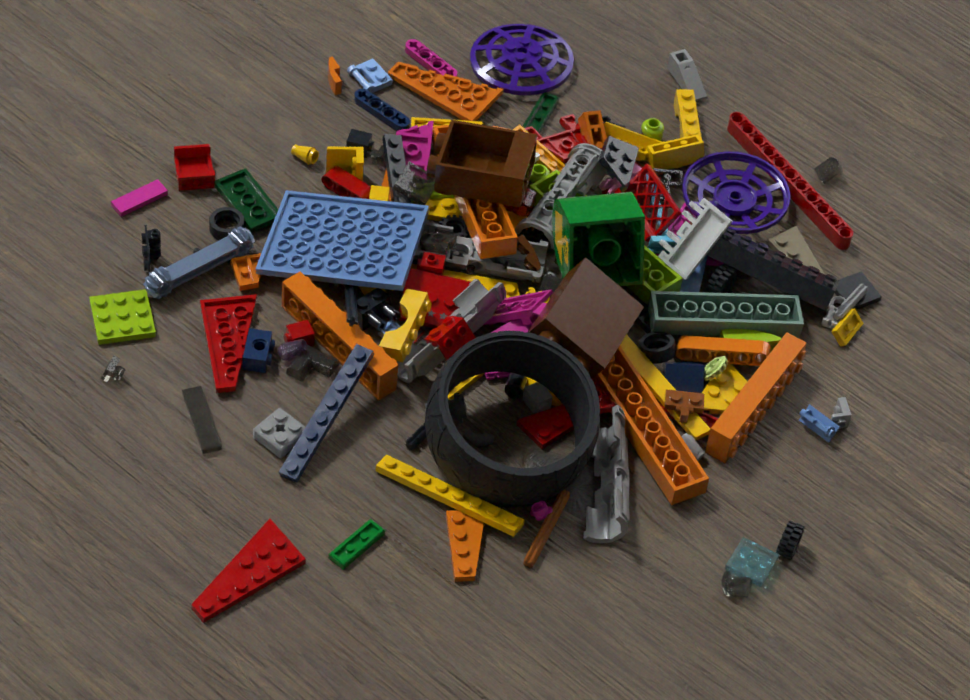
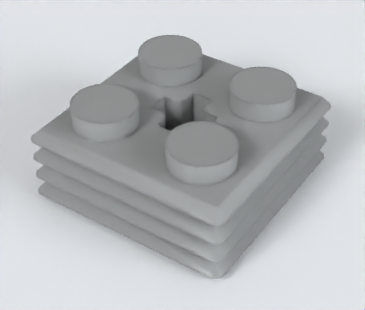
(278, 432)

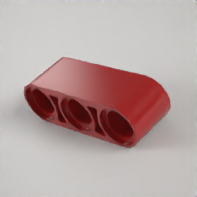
(345, 184)

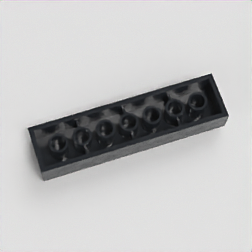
(774, 268)

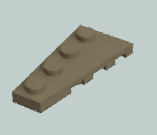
(794, 246)

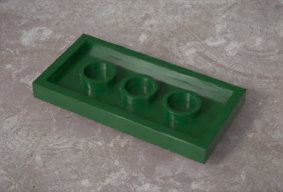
(248, 197)

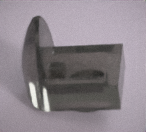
(829, 169)
(736, 586)

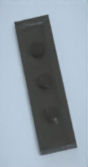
(201, 420)

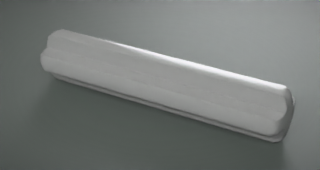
(850, 302)

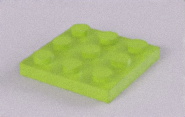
(122, 316)

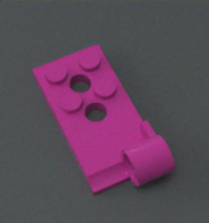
(523, 306)

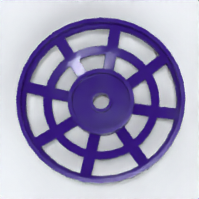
(513, 57)
(747, 195)

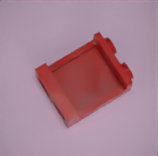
(194, 167)

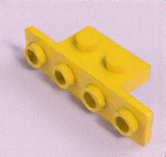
(630, 137)

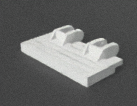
(695, 238)

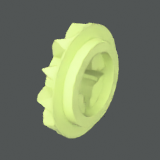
(715, 368)

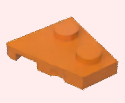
(245, 271)

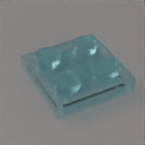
(752, 561)

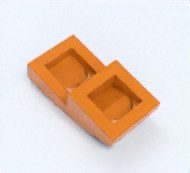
(334, 76)

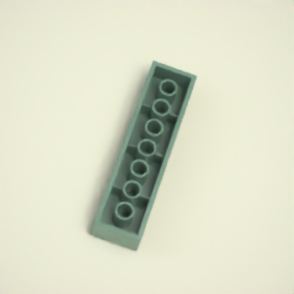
(711, 312)

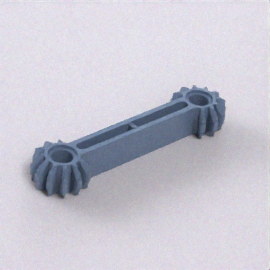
(163, 280)

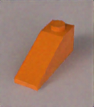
(593, 128)

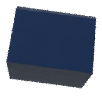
(684, 376)

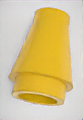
(306, 154)

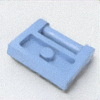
(373, 73)

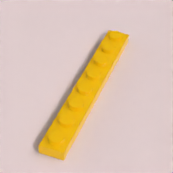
(450, 495)

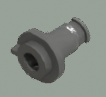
(457, 407)

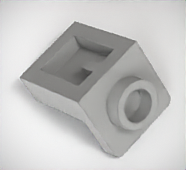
(841, 413)

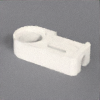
(829, 321)

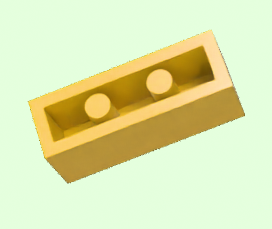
(676, 152)

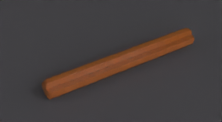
(546, 529)

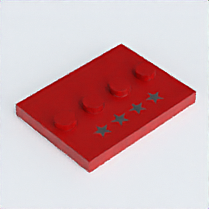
(441, 293)

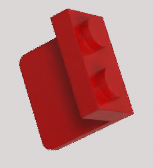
(450, 335)

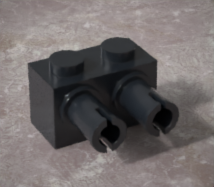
(373, 308)

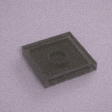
(415, 184)

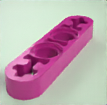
(416, 49)

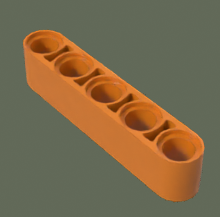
(735, 350)

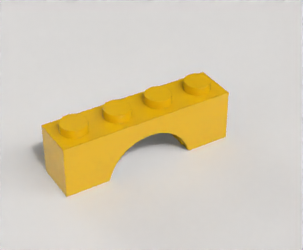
(686, 110)
(399, 341)

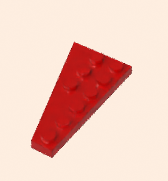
(226, 333)
(257, 565)

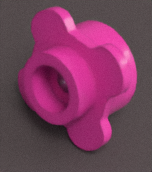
(540, 510)

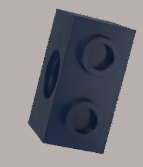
(257, 350)

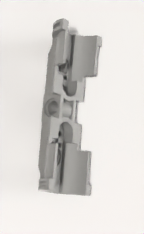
(567, 186)
(466, 254)
(475, 306)
(611, 512)

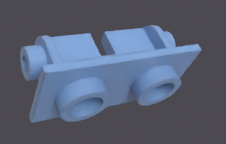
(818, 423)

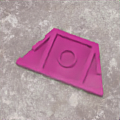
(417, 144)

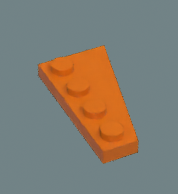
(464, 543)

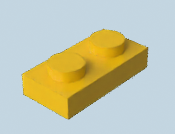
(847, 327)

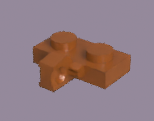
(684, 403)

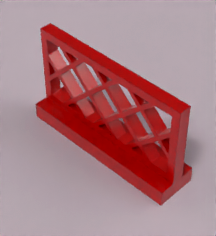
(665, 221)

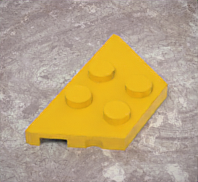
(723, 390)

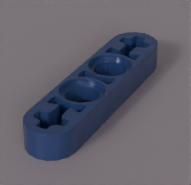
(365, 99)

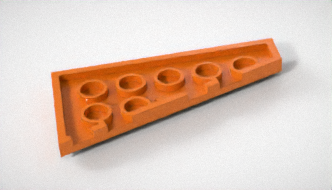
(449, 92)

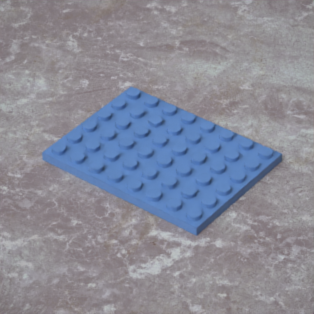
(343, 240)

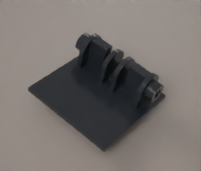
(152, 246)

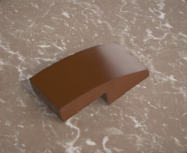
(531, 260)

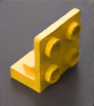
(347, 158)

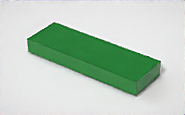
(356, 544)

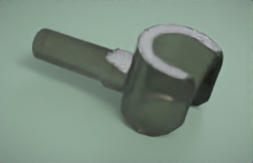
(469, 270)

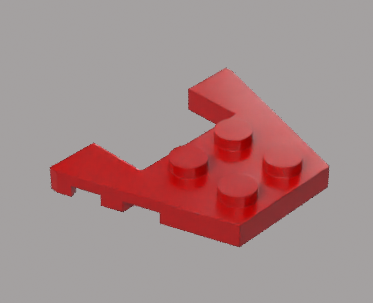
(563, 142)

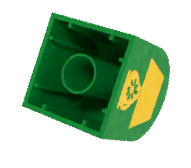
(603, 230)

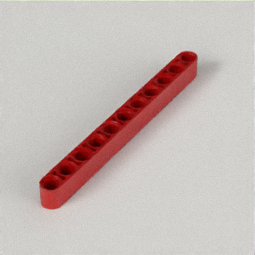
(800, 190)

